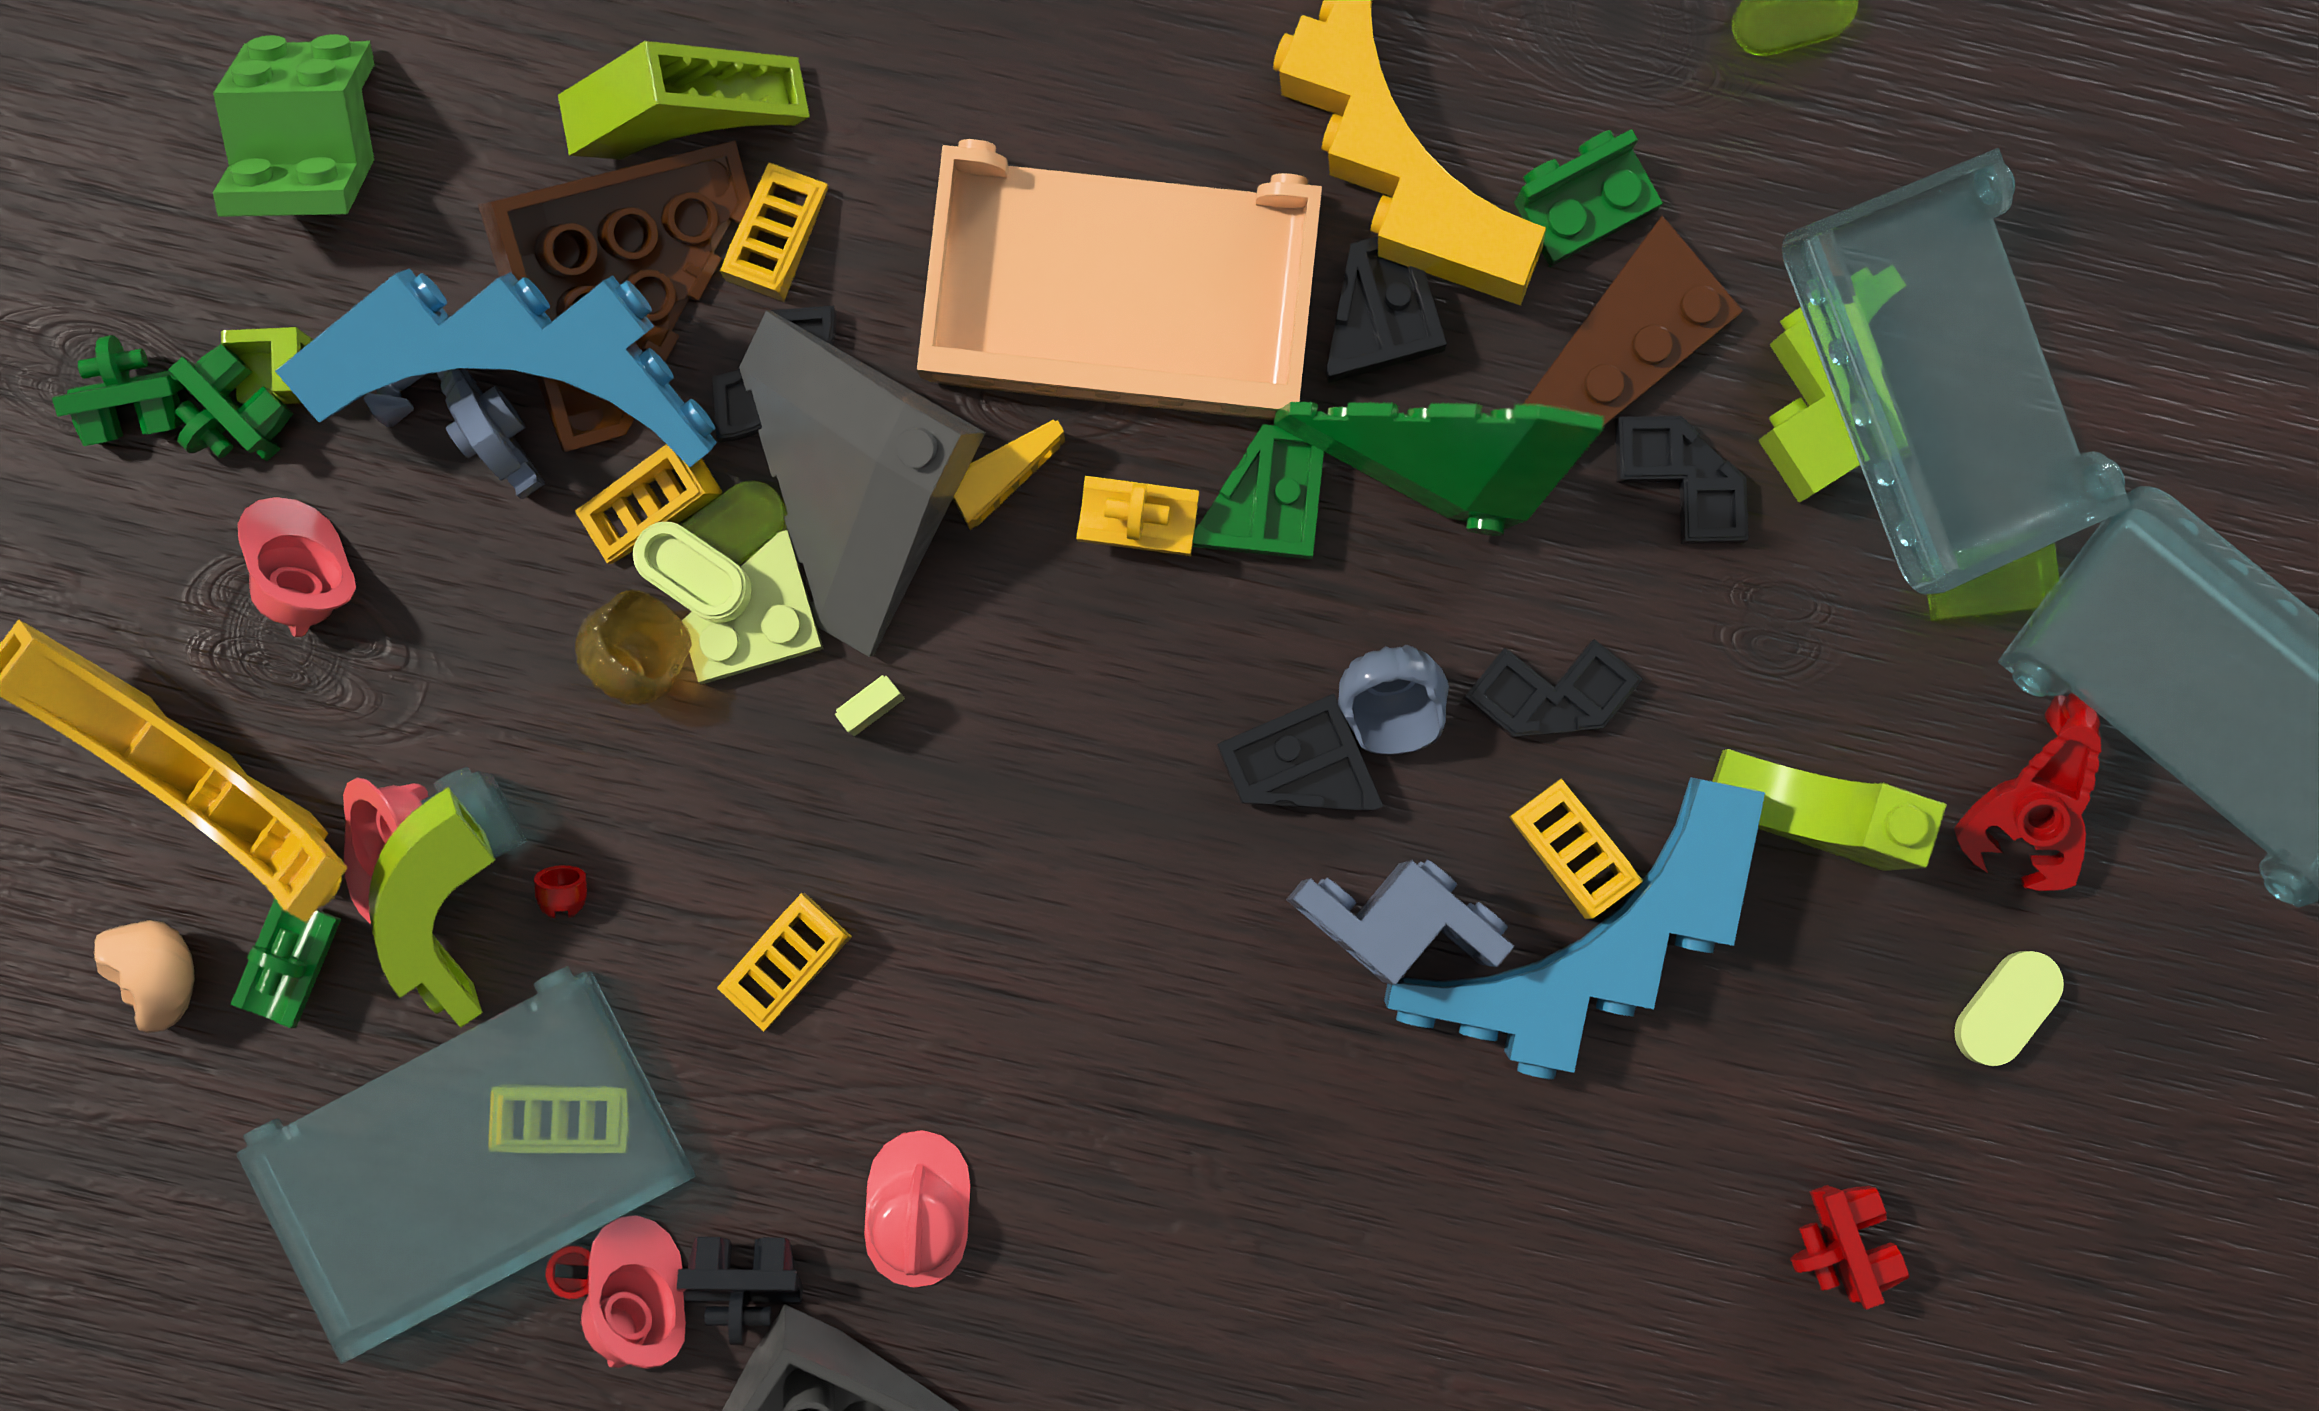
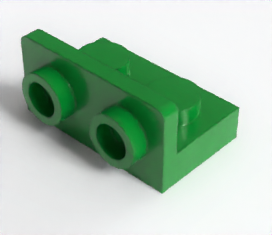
(1587, 195)

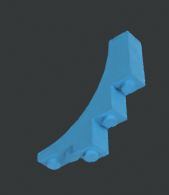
(591, 345)
(1543, 1006)

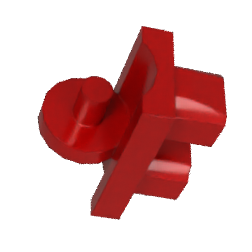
(1862, 1272)

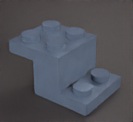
(1402, 920)

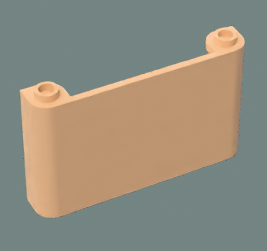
(1118, 287)

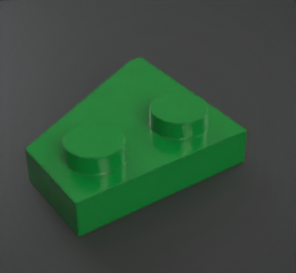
(1267, 499)

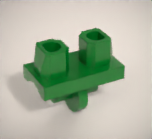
(211, 383)
(94, 405)
(285, 965)

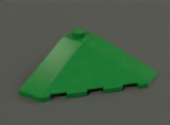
(1452, 455)

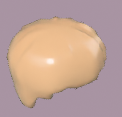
(151, 970)

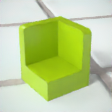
(264, 353)

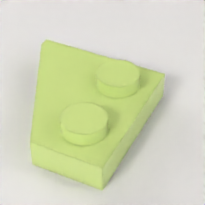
(770, 629)

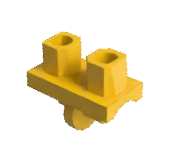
(1138, 516)

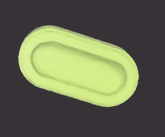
(692, 572)
(2009, 1008)

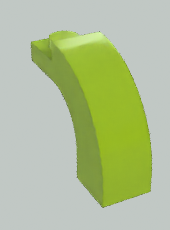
(411, 879)

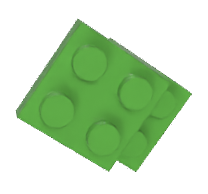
(294, 127)

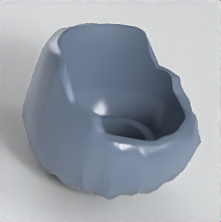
(1394, 700)

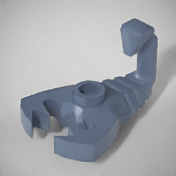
(482, 424)

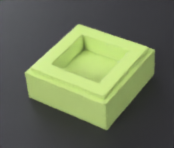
(869, 705)

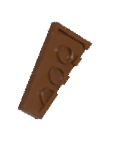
(1639, 329)

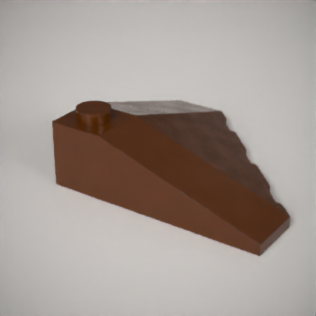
(631, 223)

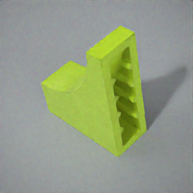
(677, 92)
(1839, 816)

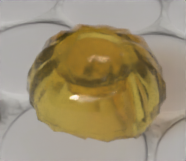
(633, 648)

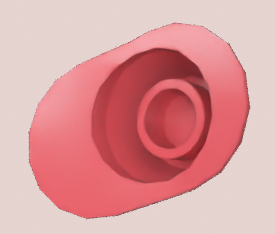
(294, 563)
(370, 820)
(917, 1209)
(633, 1295)

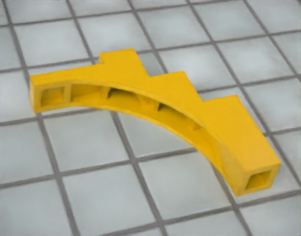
(1432, 216)
(189, 774)

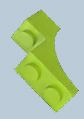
(1811, 441)

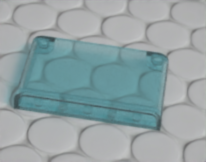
(1945, 377)
(2196, 668)
(464, 1164)

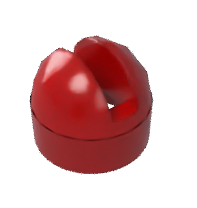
(560, 890)
(568, 1286)

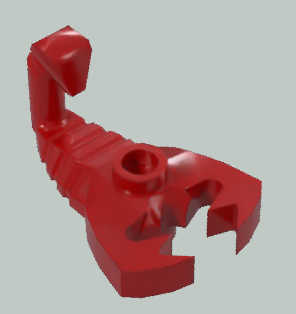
(2044, 800)

